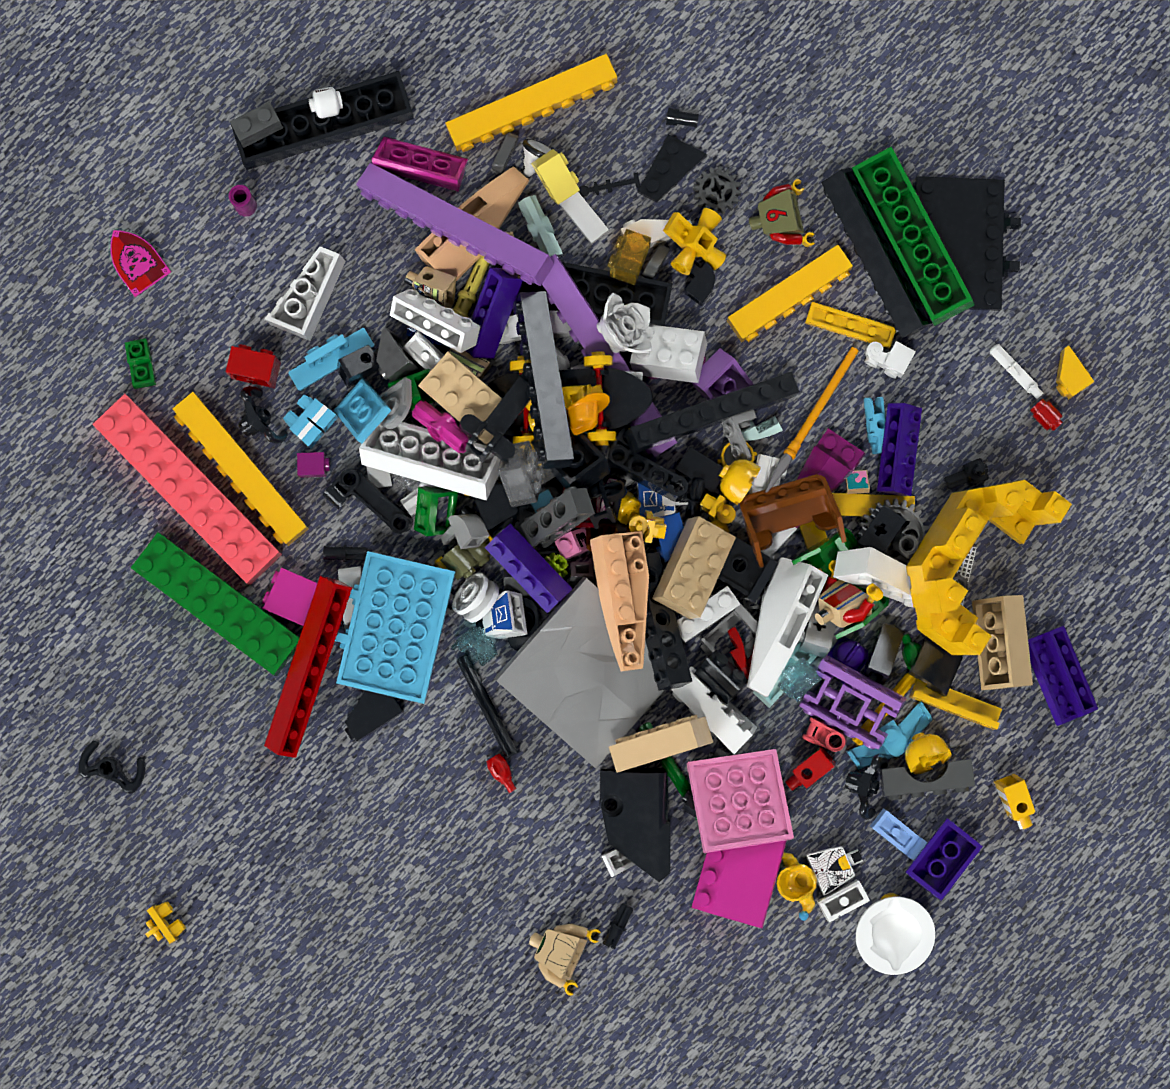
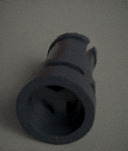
(676, 117)

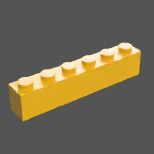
(790, 293)

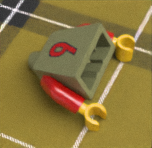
(781, 216)

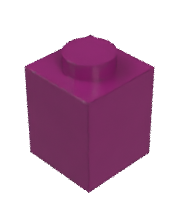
(312, 464)

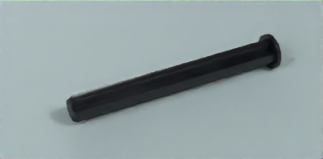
(487, 707)

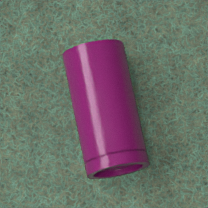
(241, 193)

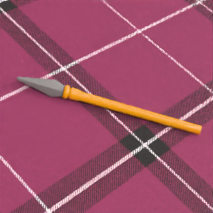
(794, 446)

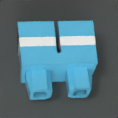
(314, 411)

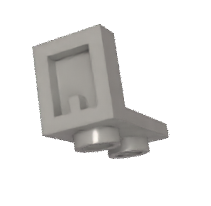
(732, 430)

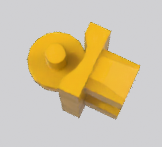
(718, 509)
(650, 526)
(170, 931)

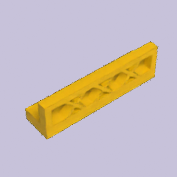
(958, 705)

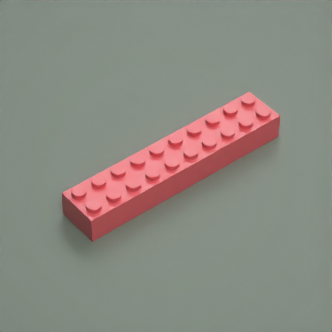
(187, 489)

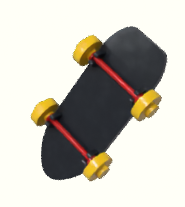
(627, 395)

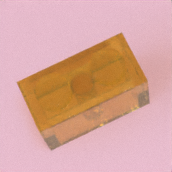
(630, 256)

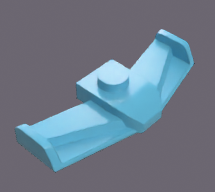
(897, 738)

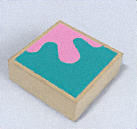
(857, 482)

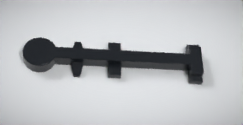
(584, 190)

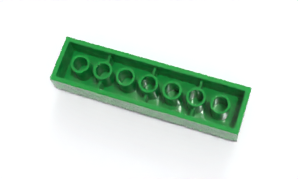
(913, 236)
(216, 604)

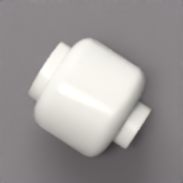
(326, 102)

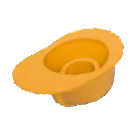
(584, 412)

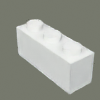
(715, 609)

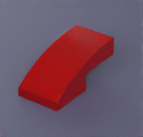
(738, 655)

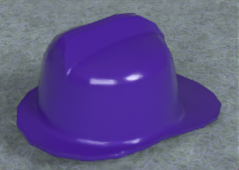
(849, 653)

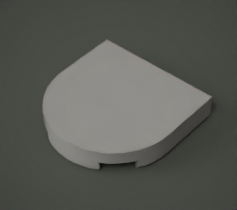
(399, 401)

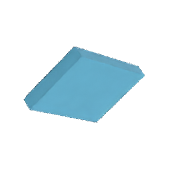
(362, 410)

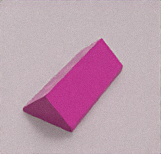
(420, 163)

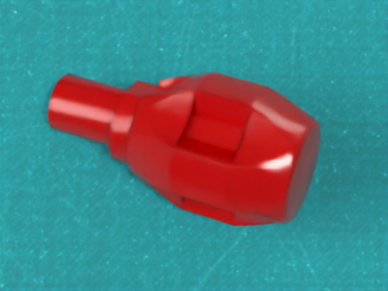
(501, 771)

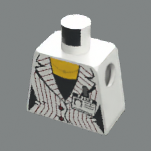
(833, 867)

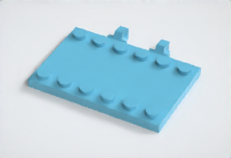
(395, 627)

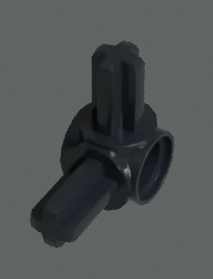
(971, 473)

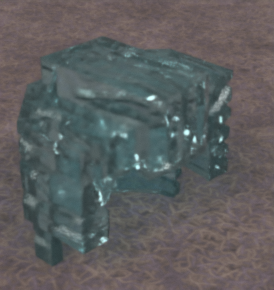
(476, 646)
(798, 678)

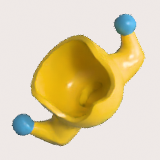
(797, 884)

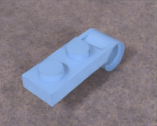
(898, 834)

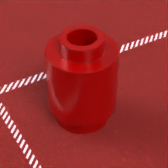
(1047, 415)

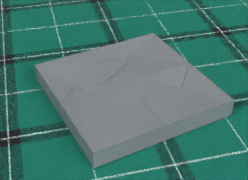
(574, 679)

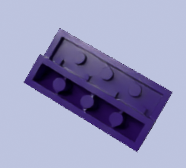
(1060, 676)

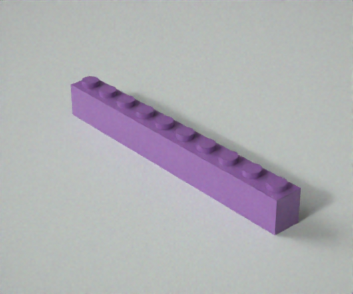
(455, 224)
(583, 324)

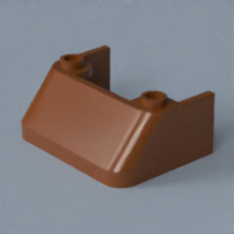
(789, 507)

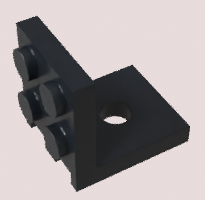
(753, 578)

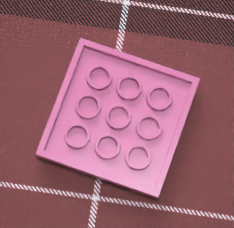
(739, 800)

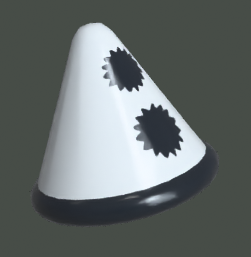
(532, 151)

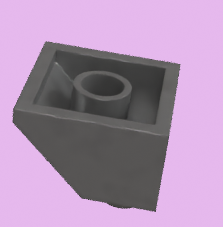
(393, 359)

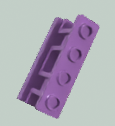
(859, 686)

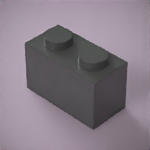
(256, 124)

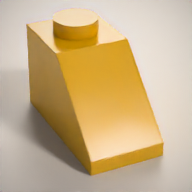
(1071, 374)

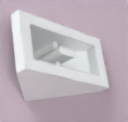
(616, 862)

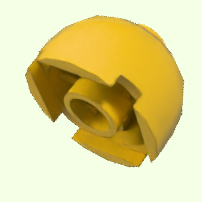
(738, 479)
(925, 752)

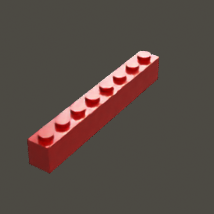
(308, 667)

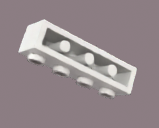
(435, 320)

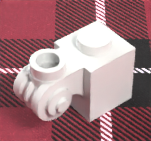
(893, 362)

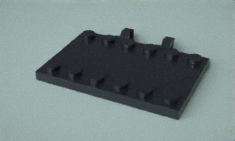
(971, 227)

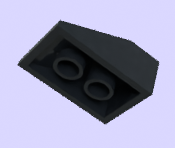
(586, 468)

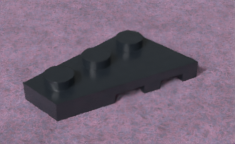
(669, 167)

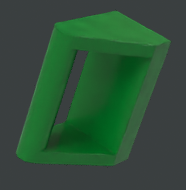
(427, 510)

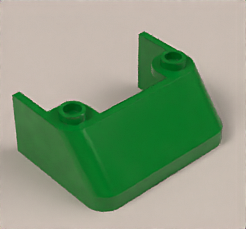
(822, 554)

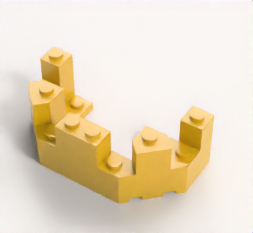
(935, 595)

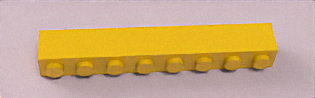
(532, 102)
(240, 468)

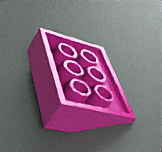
(739, 882)

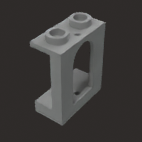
(740, 613)

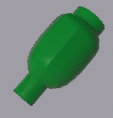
(909, 650)

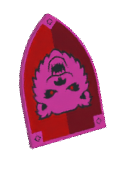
(136, 261)

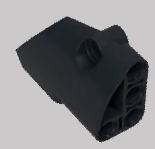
(639, 820)

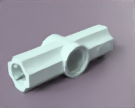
(539, 226)

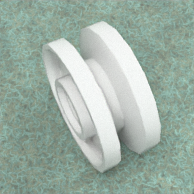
(475, 597)

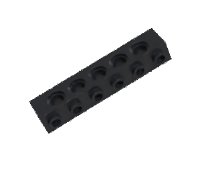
(663, 636)

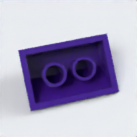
(943, 859)

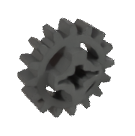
(725, 187)

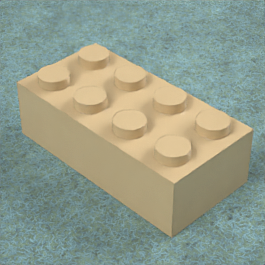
(460, 391)
(694, 567)
(1006, 656)
(660, 742)

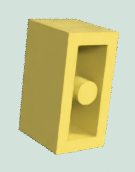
(555, 176)

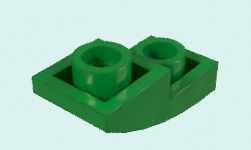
(140, 363)

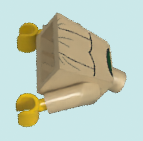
(560, 952)

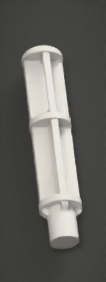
(1015, 370)

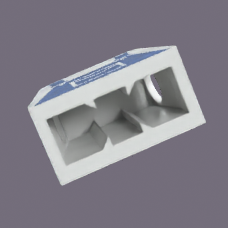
(655, 502)
(505, 617)

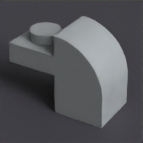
(465, 530)

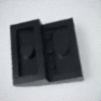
(935, 666)

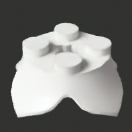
(624, 325)

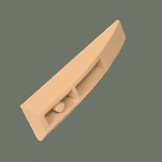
(488, 204)
(623, 593)

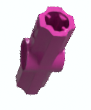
(440, 426)

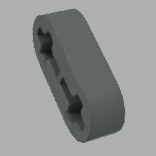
(505, 152)
(656, 262)

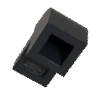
(702, 283)

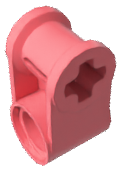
(823, 735)

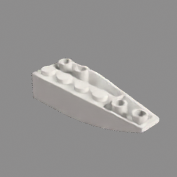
(782, 620)

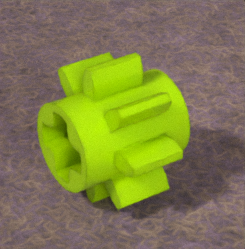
(558, 563)

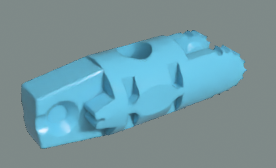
(875, 423)

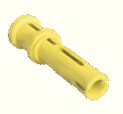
(467, 295)

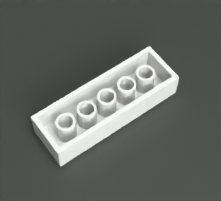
(416, 455)

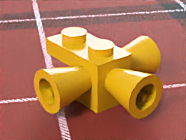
(695, 240)

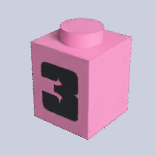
(572, 543)

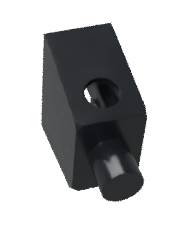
(353, 369)

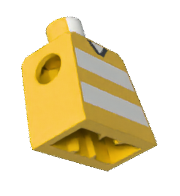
(1014, 792)

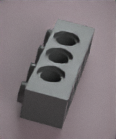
(556, 518)

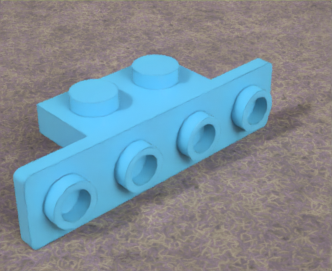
(324, 359)

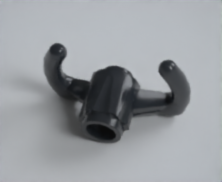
(257, 417)
(102, 767)
(866, 784)

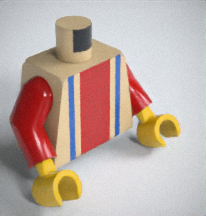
(845, 603)

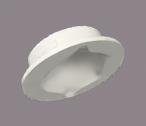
(895, 935)

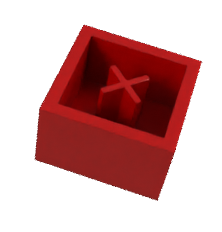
(253, 366)

